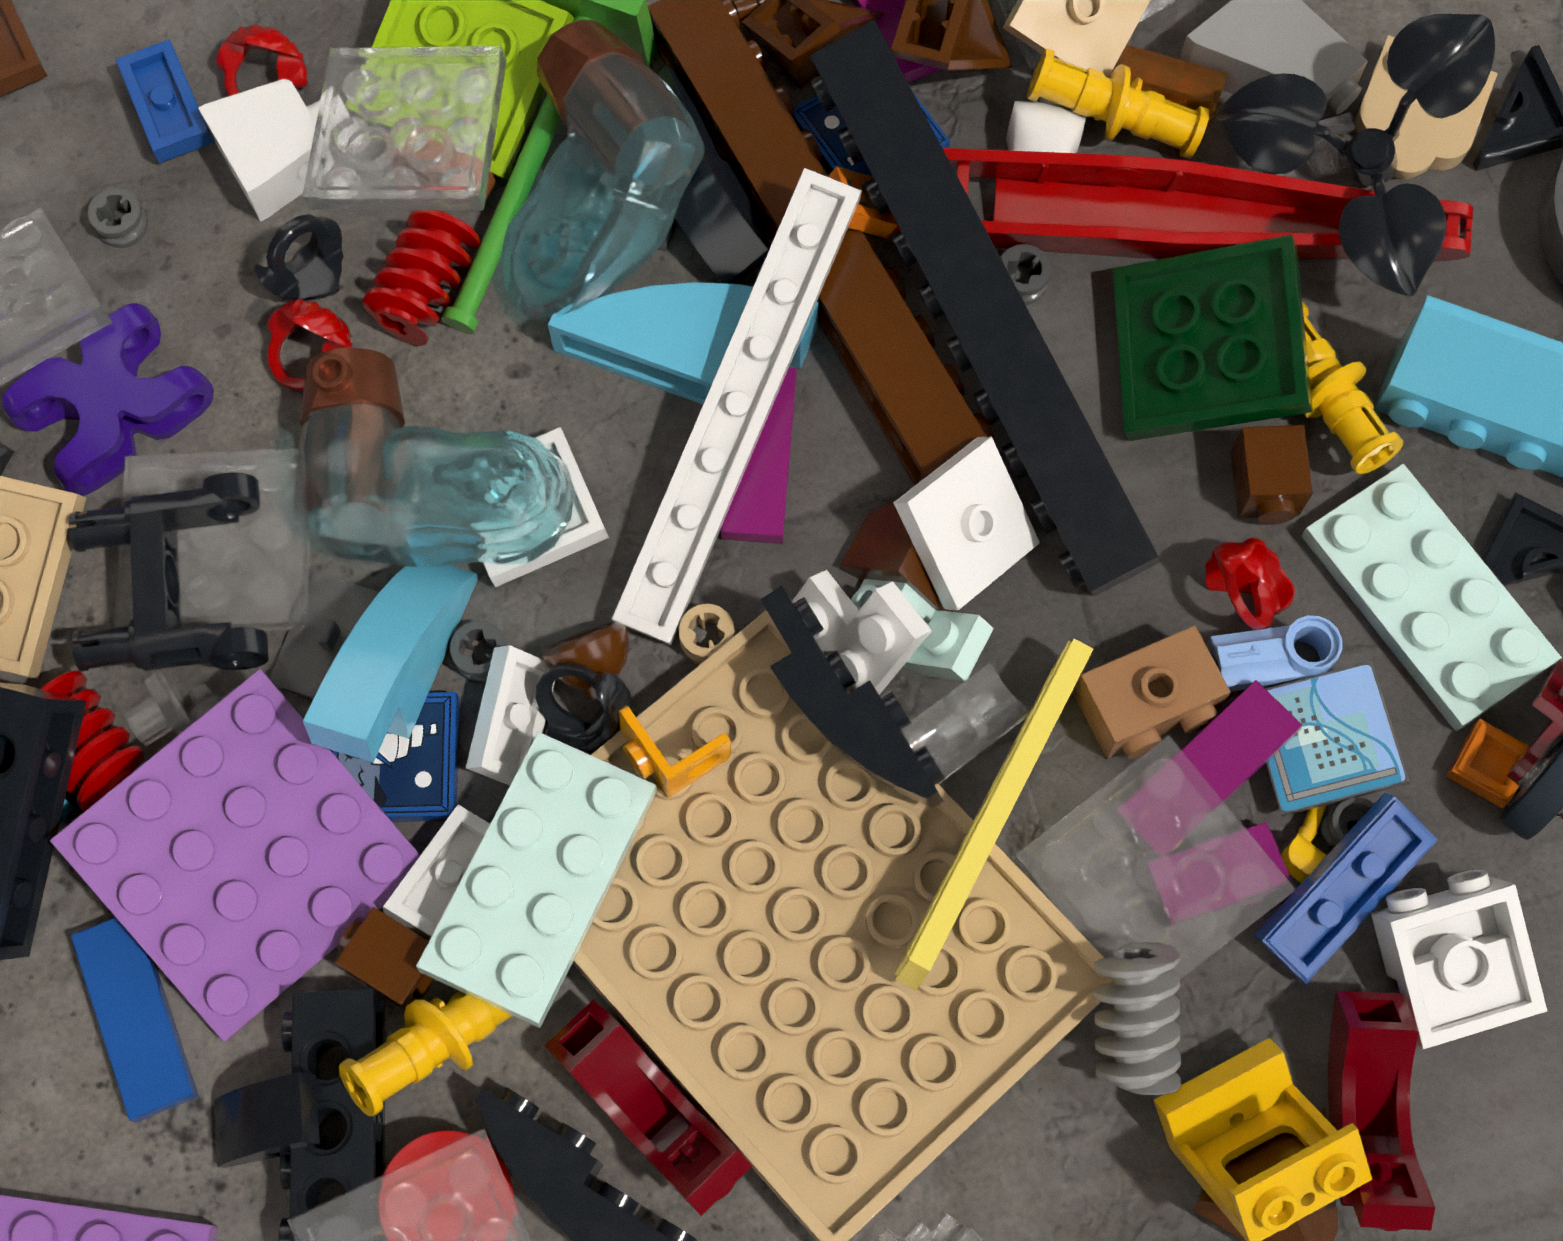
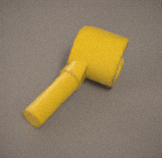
(1301, 855)

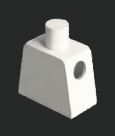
(265, 142)

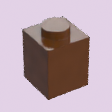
(1271, 473)
(385, 957)

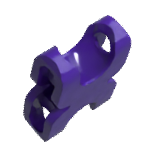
(107, 399)

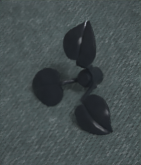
(1399, 231)

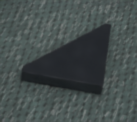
(1528, 118)
(1525, 542)

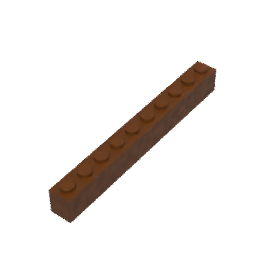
(861, 302)

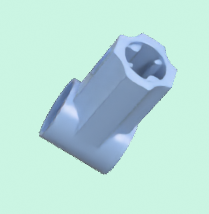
(1270, 653)

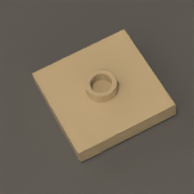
(1077, 30)

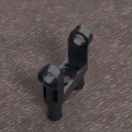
(155, 632)

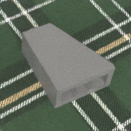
(1275, 38)

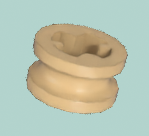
(699, 616)

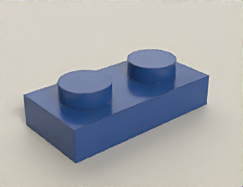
(164, 101)

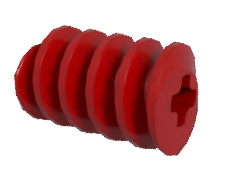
(416, 270)
(97, 758)

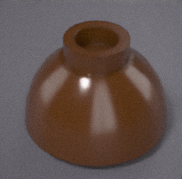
(598, 648)

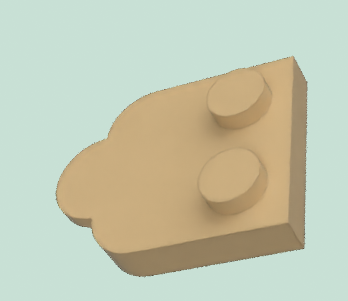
(1423, 139)

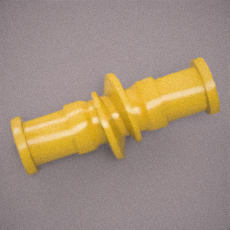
(1118, 103)
(1345, 407)
(429, 1038)

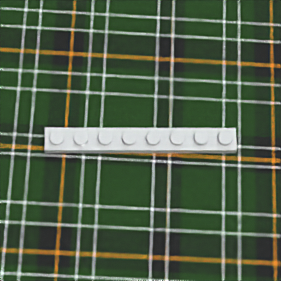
(737, 407)

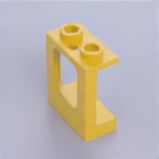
(1243, 1107)

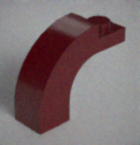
(1370, 1086)
(648, 1107)

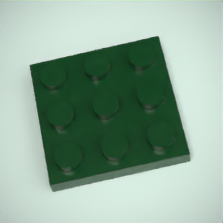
(1211, 339)

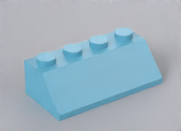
(1479, 385)

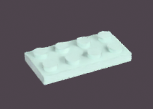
(1430, 597)
(537, 879)

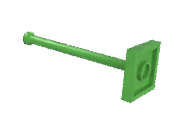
(631, 24)

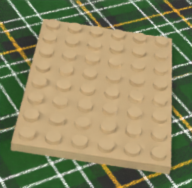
(767, 940)

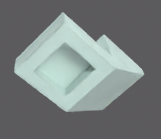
(954, 640)

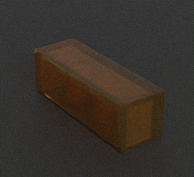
(1175, 79)

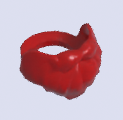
(235, 47)
(311, 317)
(1254, 570)

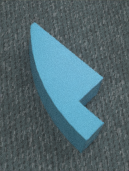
(662, 334)
(389, 661)

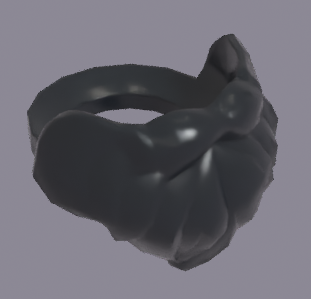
(315, 269)
(569, 727)

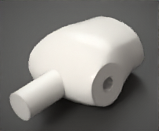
(1044, 127)

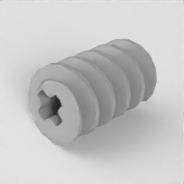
(1141, 1018)

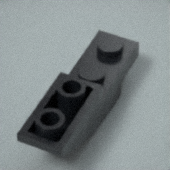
(716, 206)
(856, 722)
(559, 1174)

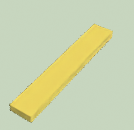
(992, 816)

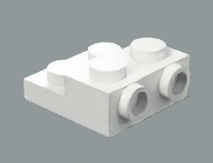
(1460, 956)

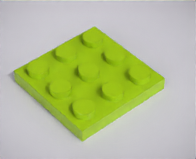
(515, 25)

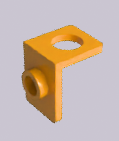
(649, 761)

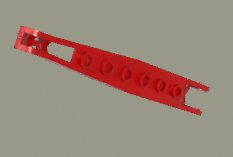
(1163, 206)

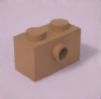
(1152, 694)

